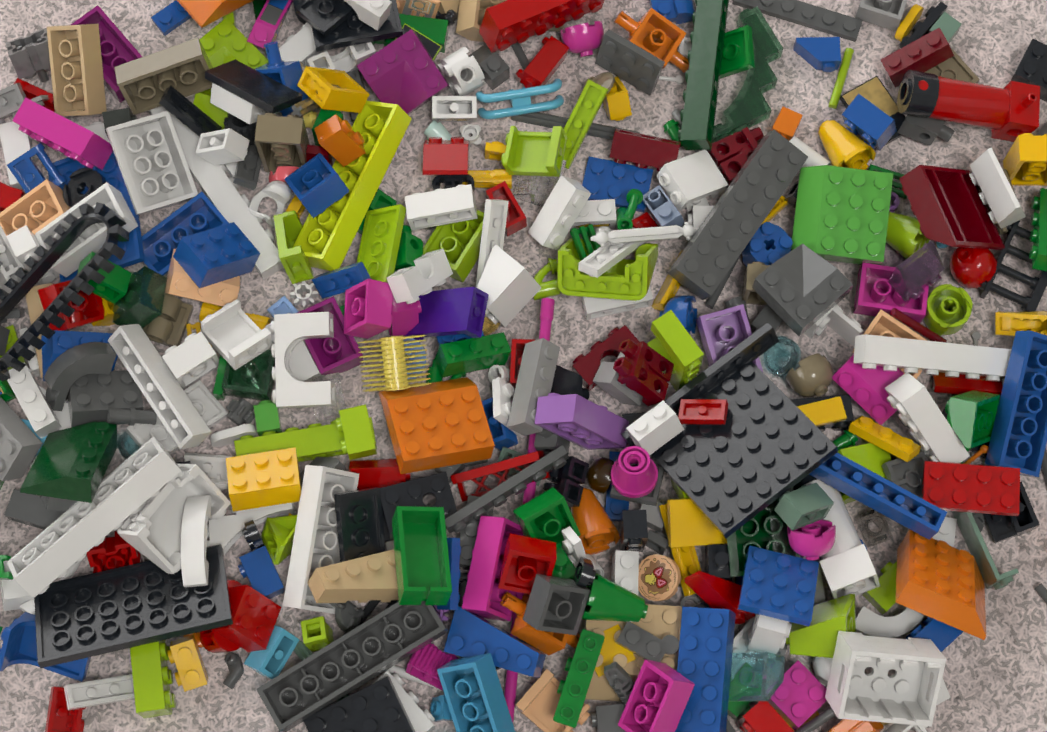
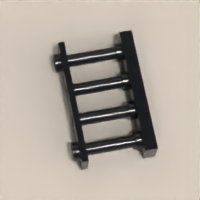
(1037, 284)

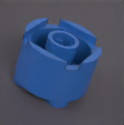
(767, 245)

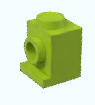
(316, 633)

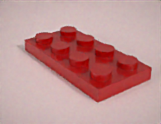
(972, 488)

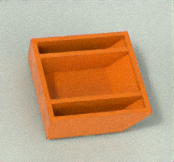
(437, 425)
(941, 583)

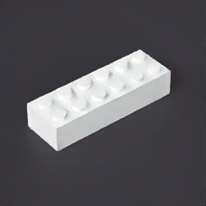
(315, 533)

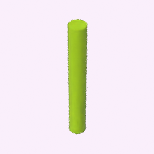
(841, 78)

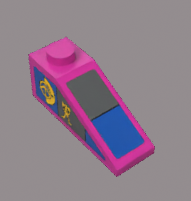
(269, 22)

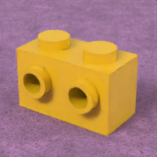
(189, 663)

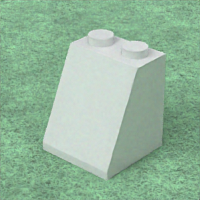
(508, 287)

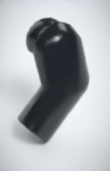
(451, 16)

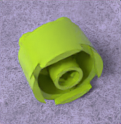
(945, 298)

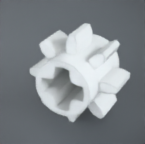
(309, 299)

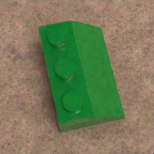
(972, 416)

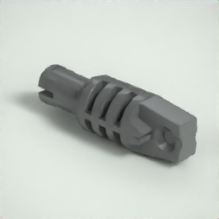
(619, 681)

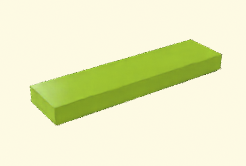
(582, 118)

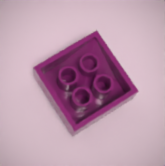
(404, 73)

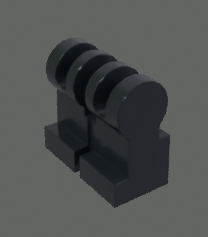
(568, 480)

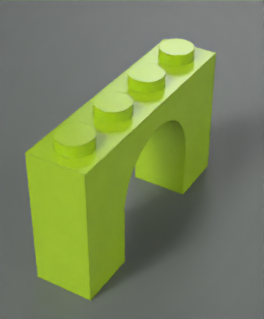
(678, 347)

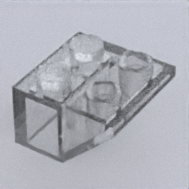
(535, 188)

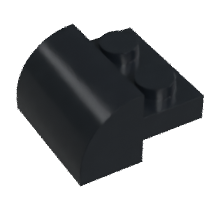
(1006, 527)

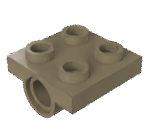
(171, 324)

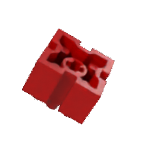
(112, 554)

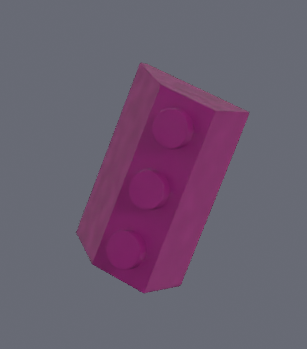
(334, 353)

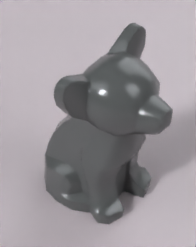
(347, 615)

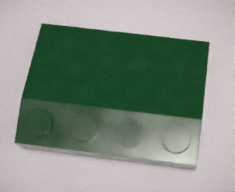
(72, 462)
(762, 531)

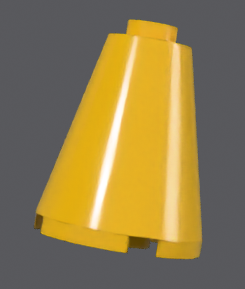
(844, 147)

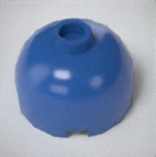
(684, 311)

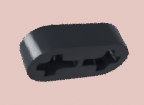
(452, 181)

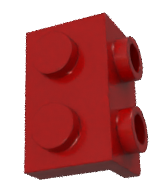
(59, 717)

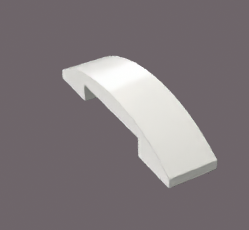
(194, 541)

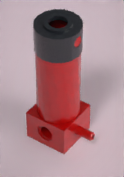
(1003, 110)

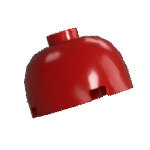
(972, 266)

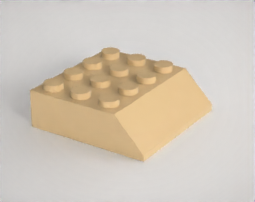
(659, 621)

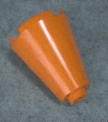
(594, 524)

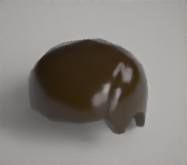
(599, 475)

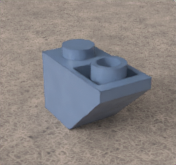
(662, 208)

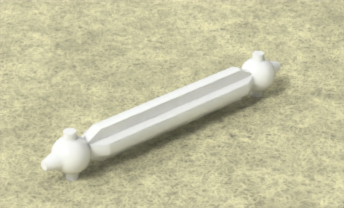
(644, 234)

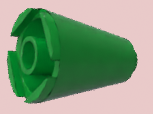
(613, 603)

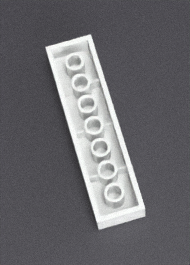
(88, 523)

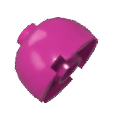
(583, 38)
(813, 539)

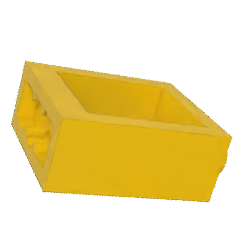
(333, 89)

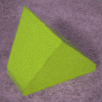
(279, 536)

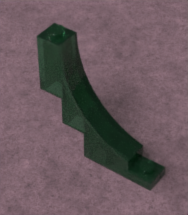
(750, 105)

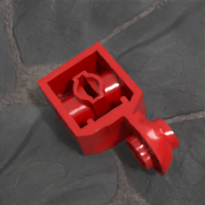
(88, 312)

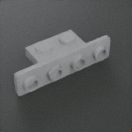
(11, 100)

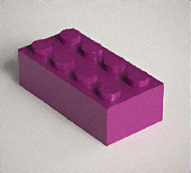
(114, 47)

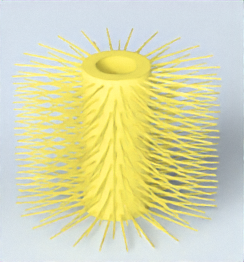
(394, 363)

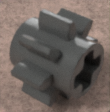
(240, 412)

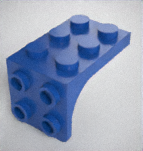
(21, 648)

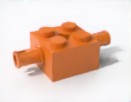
(656, 36)
(542, 640)

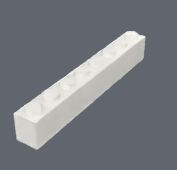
(931, 357)

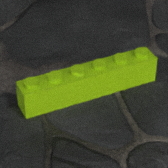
(309, 442)

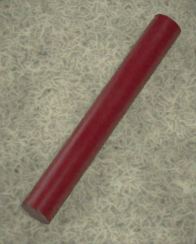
(916, 326)

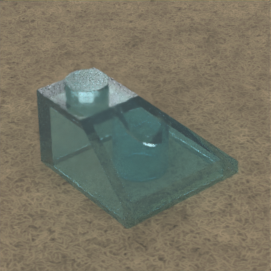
(755, 676)

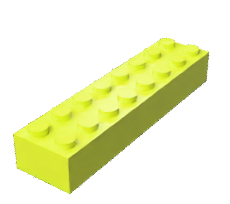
(331, 233)

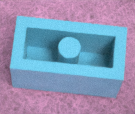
(273, 659)

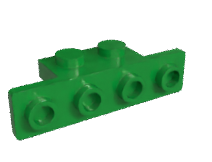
(579, 676)

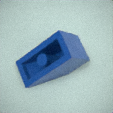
(820, 52)

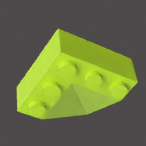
(227, 44)

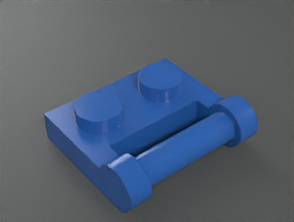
(28, 173)

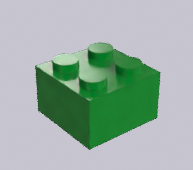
(546, 517)

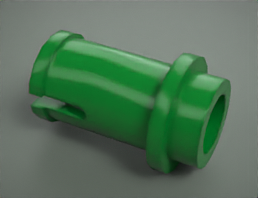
(672, 128)
(845, 440)

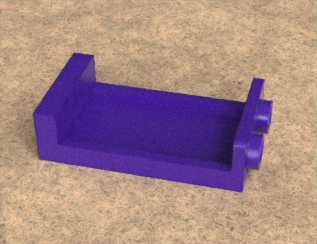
(451, 313)

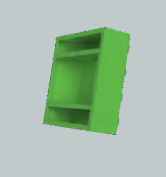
(843, 213)

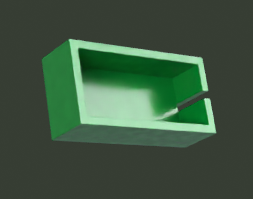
(421, 555)

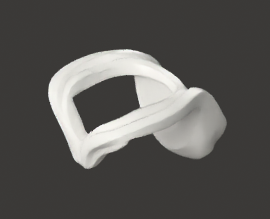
(279, 192)

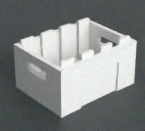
(902, 698)

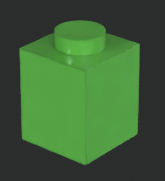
(267, 417)

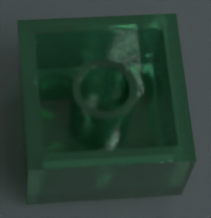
(143, 299)
(252, 379)

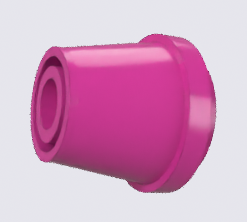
(634, 481)

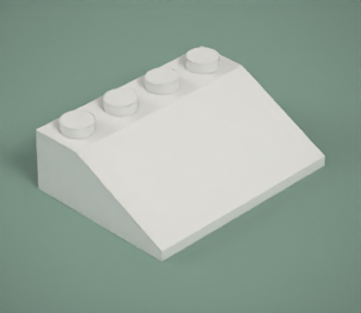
(152, 162)

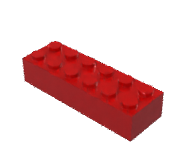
(520, 19)

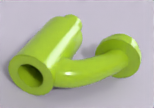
(548, 288)

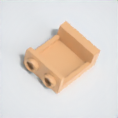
(541, 703)

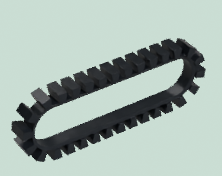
(90, 216)

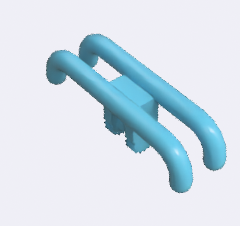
(520, 101)

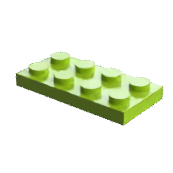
(381, 241)

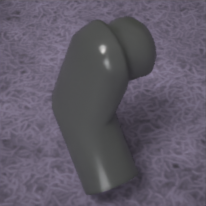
(235, 668)

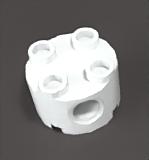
(471, 72)

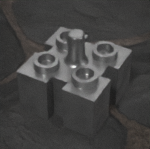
(30, 55)

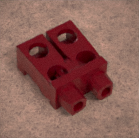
(734, 150)
(642, 371)

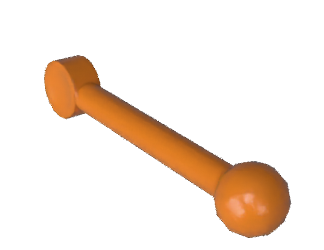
(983, 450)

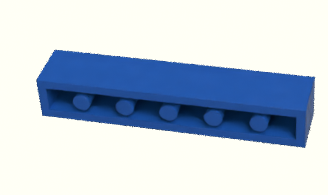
(881, 495)

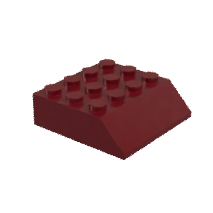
(950, 208)

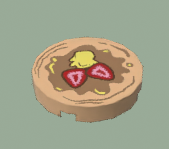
(658, 577)

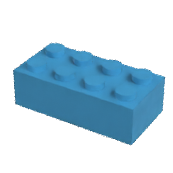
(475, 695)

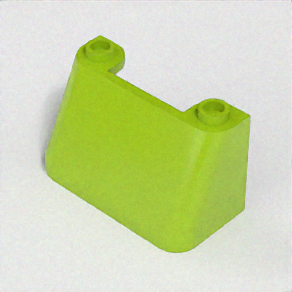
(623, 281)

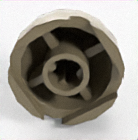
(811, 377)

